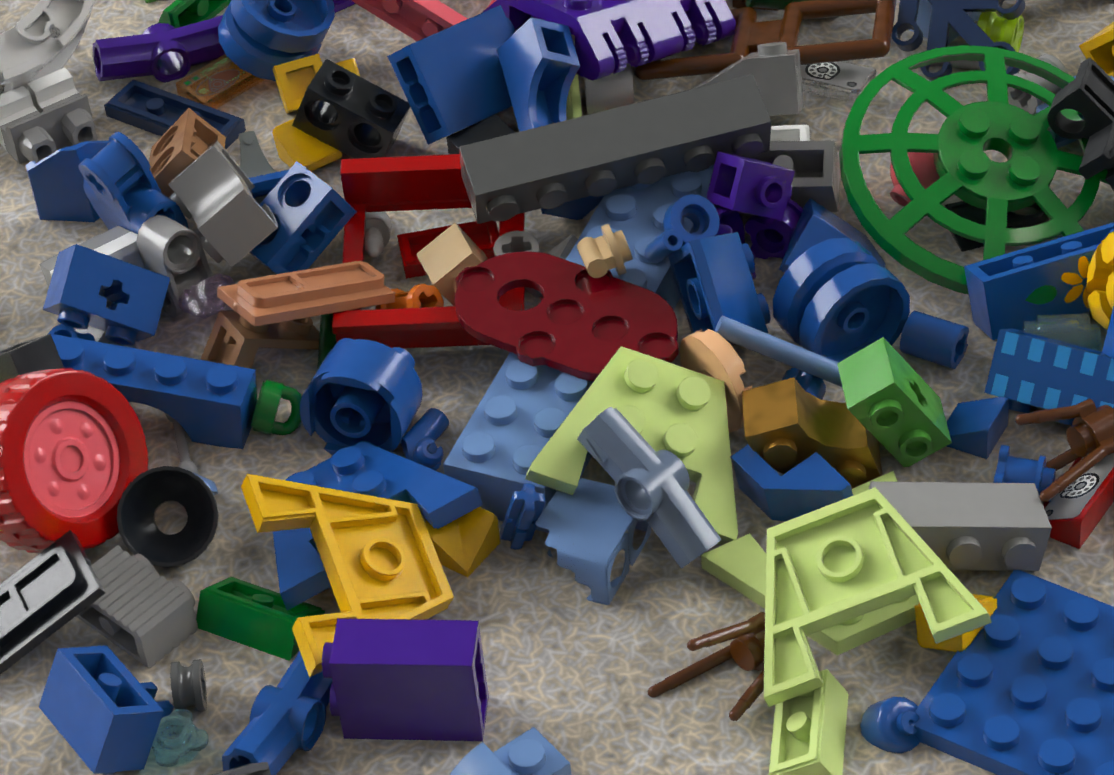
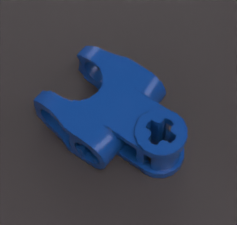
(124, 187)

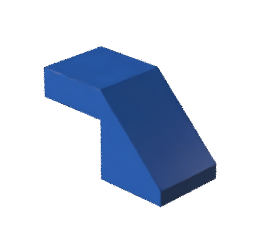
(795, 493)

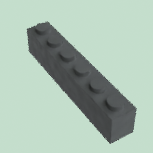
(614, 149)

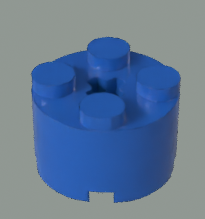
(362, 395)

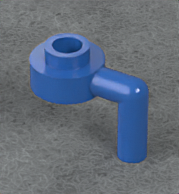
(699, 211)

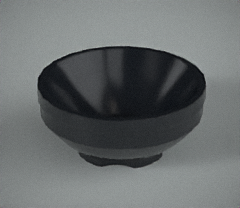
(138, 511)

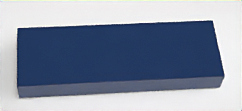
(158, 110)

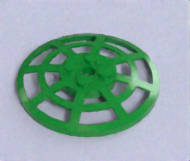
(962, 161)

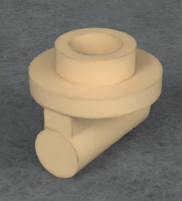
(605, 252)

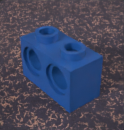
(307, 220)

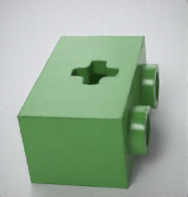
(894, 403)

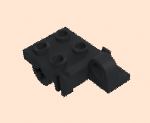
(1093, 97)

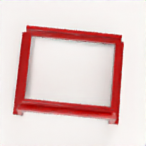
(408, 185)

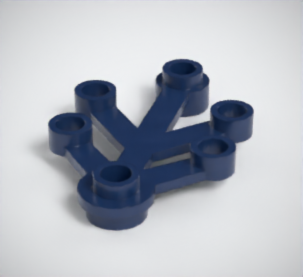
(951, 13)

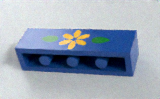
(1033, 281)

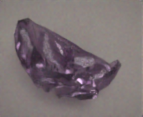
(202, 298)

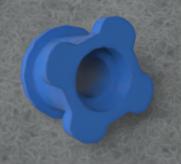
(1023, 470)

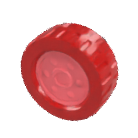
(65, 457)

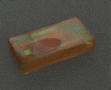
(216, 83)

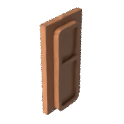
(307, 293)

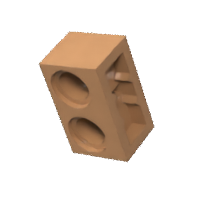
(180, 147)

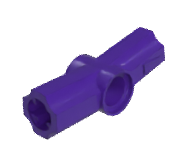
(158, 52)

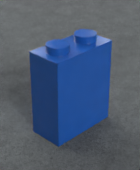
(455, 74)

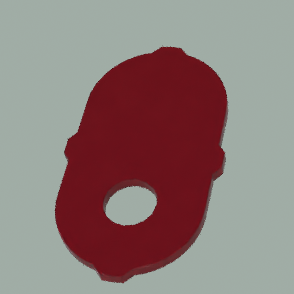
(575, 323)

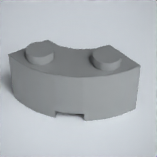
(222, 205)

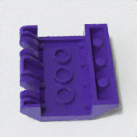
(627, 30)

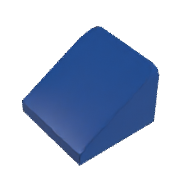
(978, 425)

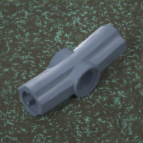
(650, 485)

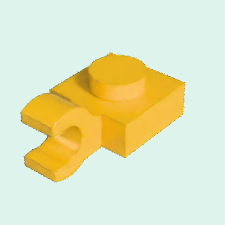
(296, 76)

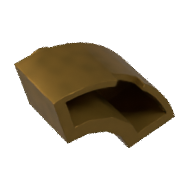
(791, 425)

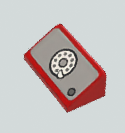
(1082, 504)

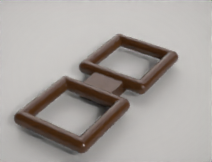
(752, 33)

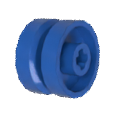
(273, 32)
(839, 300)

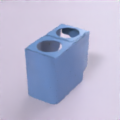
(589, 534)

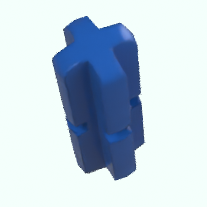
(522, 515)

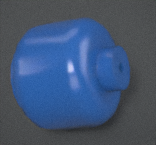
(888, 726)

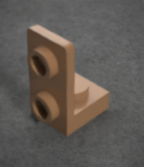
(237, 341)

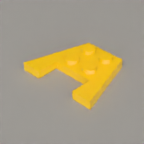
(370, 549)

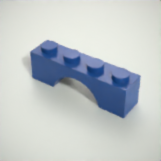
(538, 73)
(203, 396)

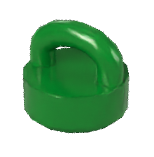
(268, 406)

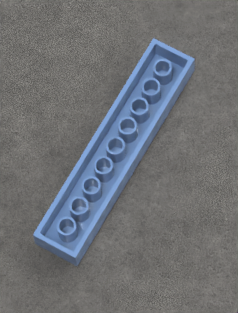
(532, 401)

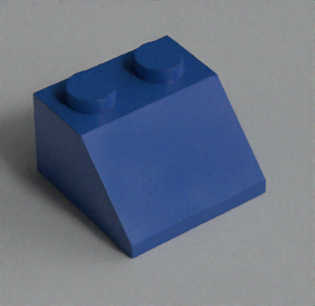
(717, 281)

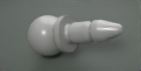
(376, 233)

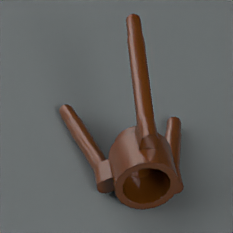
(1088, 437)
(745, 649)

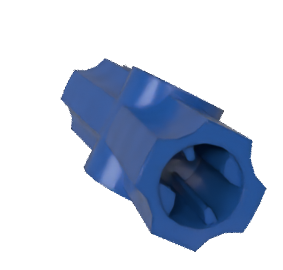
(282, 720)

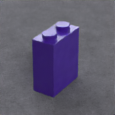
(407, 679)

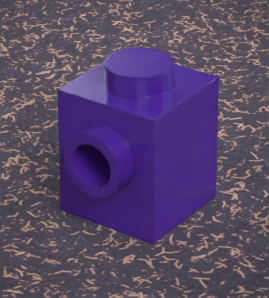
(750, 186)

